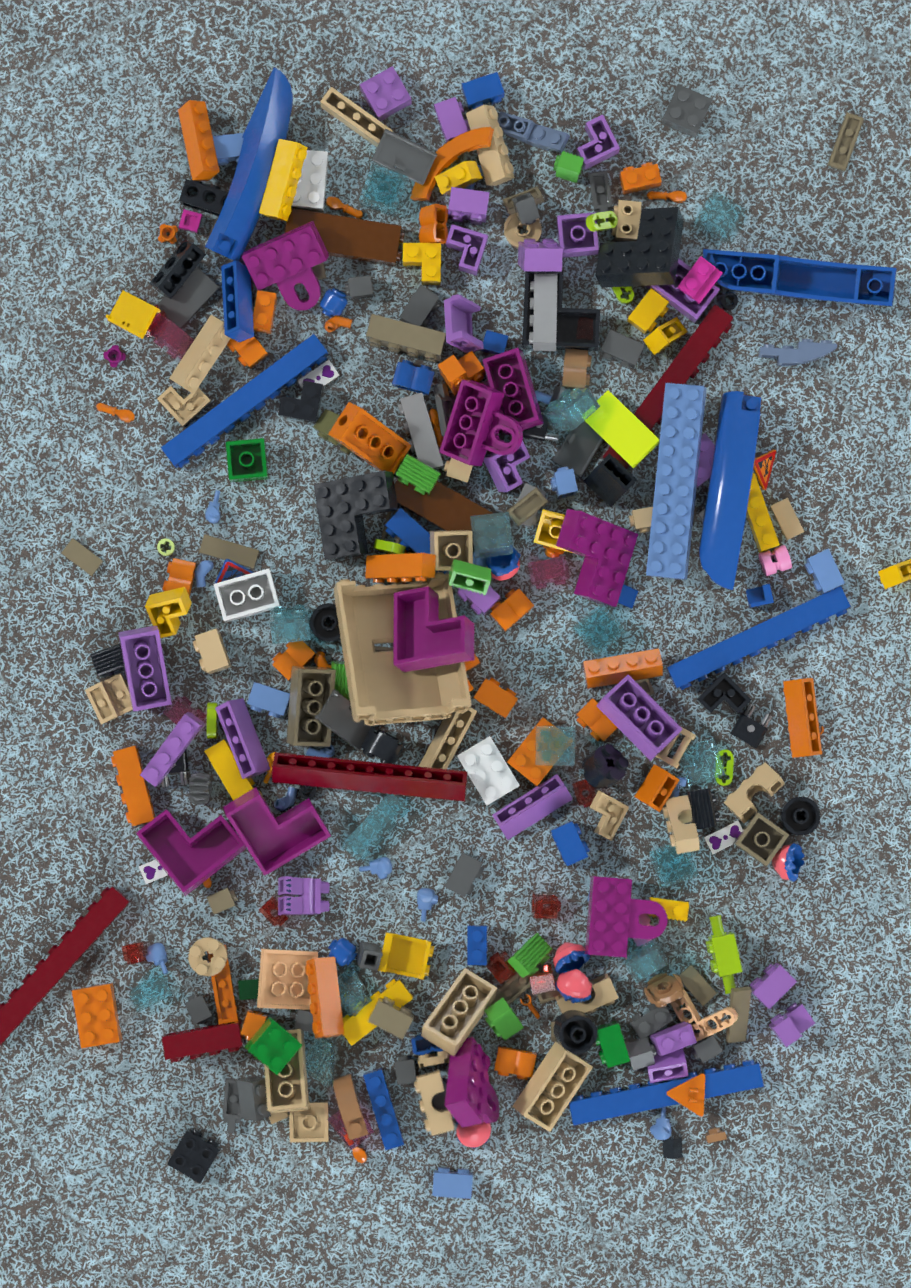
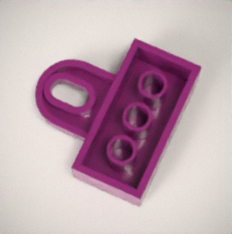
(289, 261)
(511, 375)
(476, 425)
(615, 917)
(468, 1089)

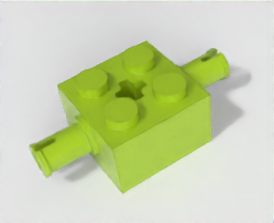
(724, 953)

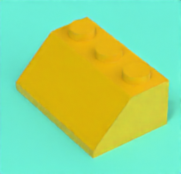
(549, 529)

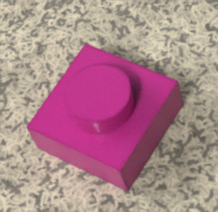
(190, 221)

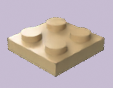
(310, 1124)

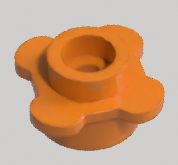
(164, 229)
(552, 552)

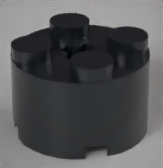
(319, 618)
(382, 745)
(604, 767)
(810, 815)
(584, 1029)

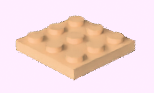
(284, 979)

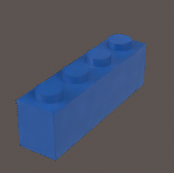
(237, 301)
(409, 532)
(383, 1109)

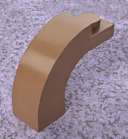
(349, 1106)

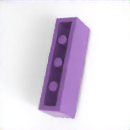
(242, 738)
(172, 749)
(532, 807)

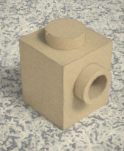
(458, 470)
(641, 519)

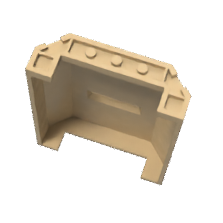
(376, 686)

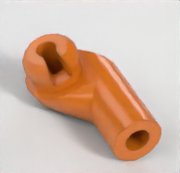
(336, 322)
(320, 660)

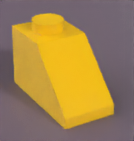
(665, 335)
(896, 574)

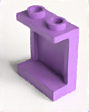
(459, 323)

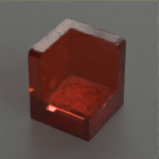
(543, 982)

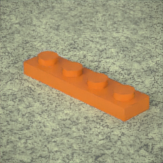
(224, 994)

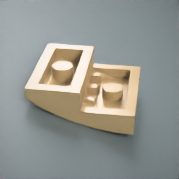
(110, 698)

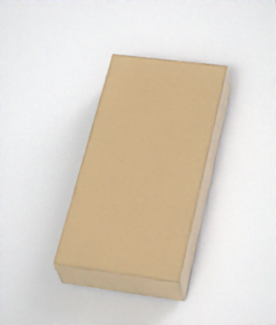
(787, 519)

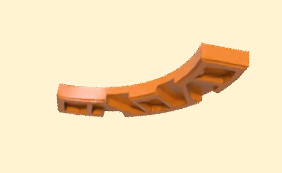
(447, 154)

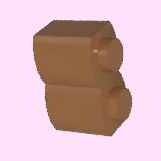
(575, 369)

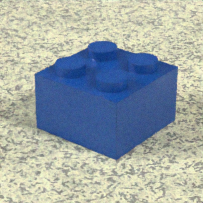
(569, 843)

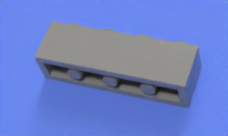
(545, 312)
(420, 430)

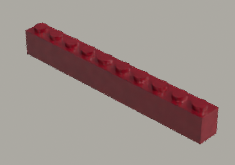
(682, 368)
(369, 776)
(60, 960)

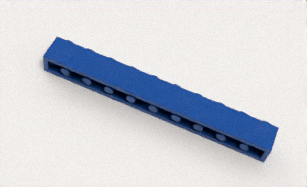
(244, 401)
(760, 636)
(655, 1096)

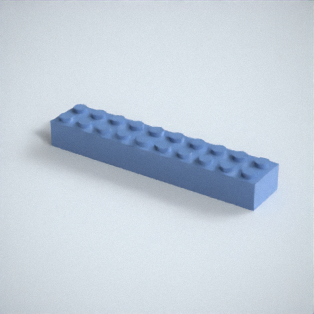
(676, 481)

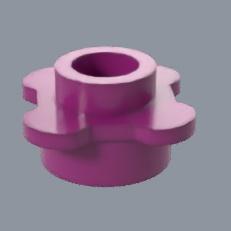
(114, 351)

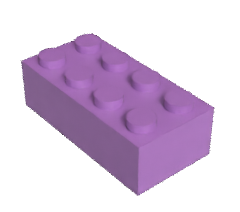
(681, 301)
(145, 668)
(639, 717)

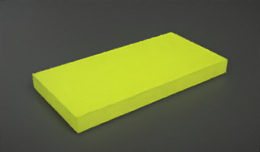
(622, 430)

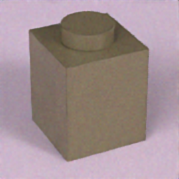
(222, 900)

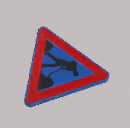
(231, 570)

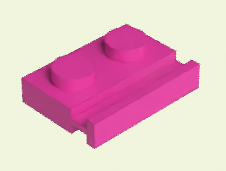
(700, 280)

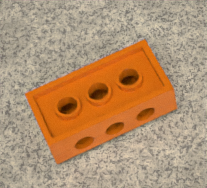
(369, 439)

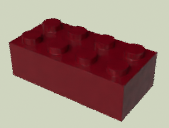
(203, 1040)

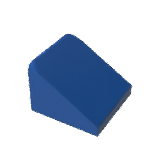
(627, 596)

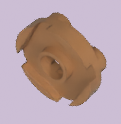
(673, 989)

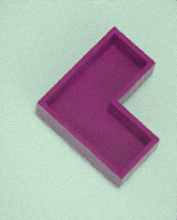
(606, 555)
(422, 638)
(273, 839)
(190, 859)

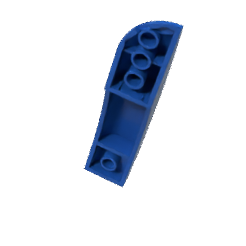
(244, 199)
(804, 277)
(729, 486)

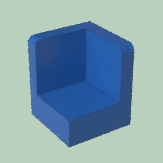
(494, 342)
(759, 596)

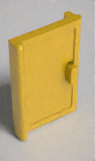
(132, 314)

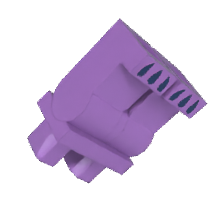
(308, 893)

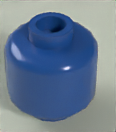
(333, 302)
(343, 951)

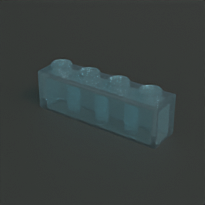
(375, 825)

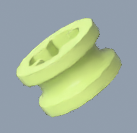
(163, 542)

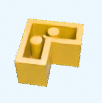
(425, 255)
(166, 607)

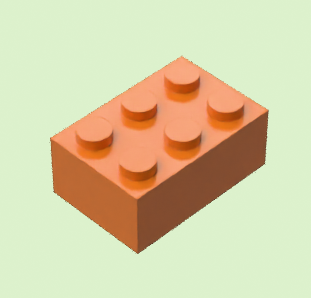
(524, 758)
(96, 1015)

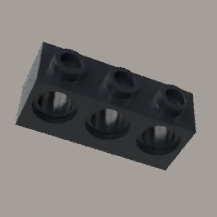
(199, 201)
(177, 269)

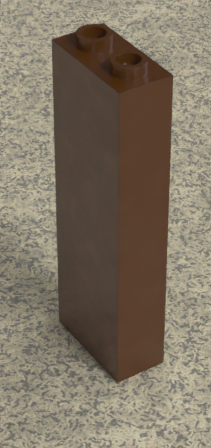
(353, 237)
(441, 507)

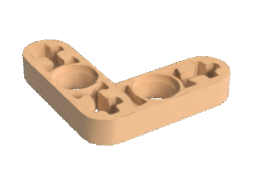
(702, 1024)

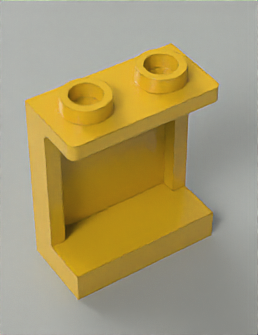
(406, 955)

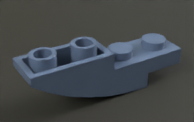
(531, 133)
(806, 352)

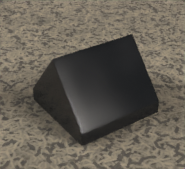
(672, 1148)

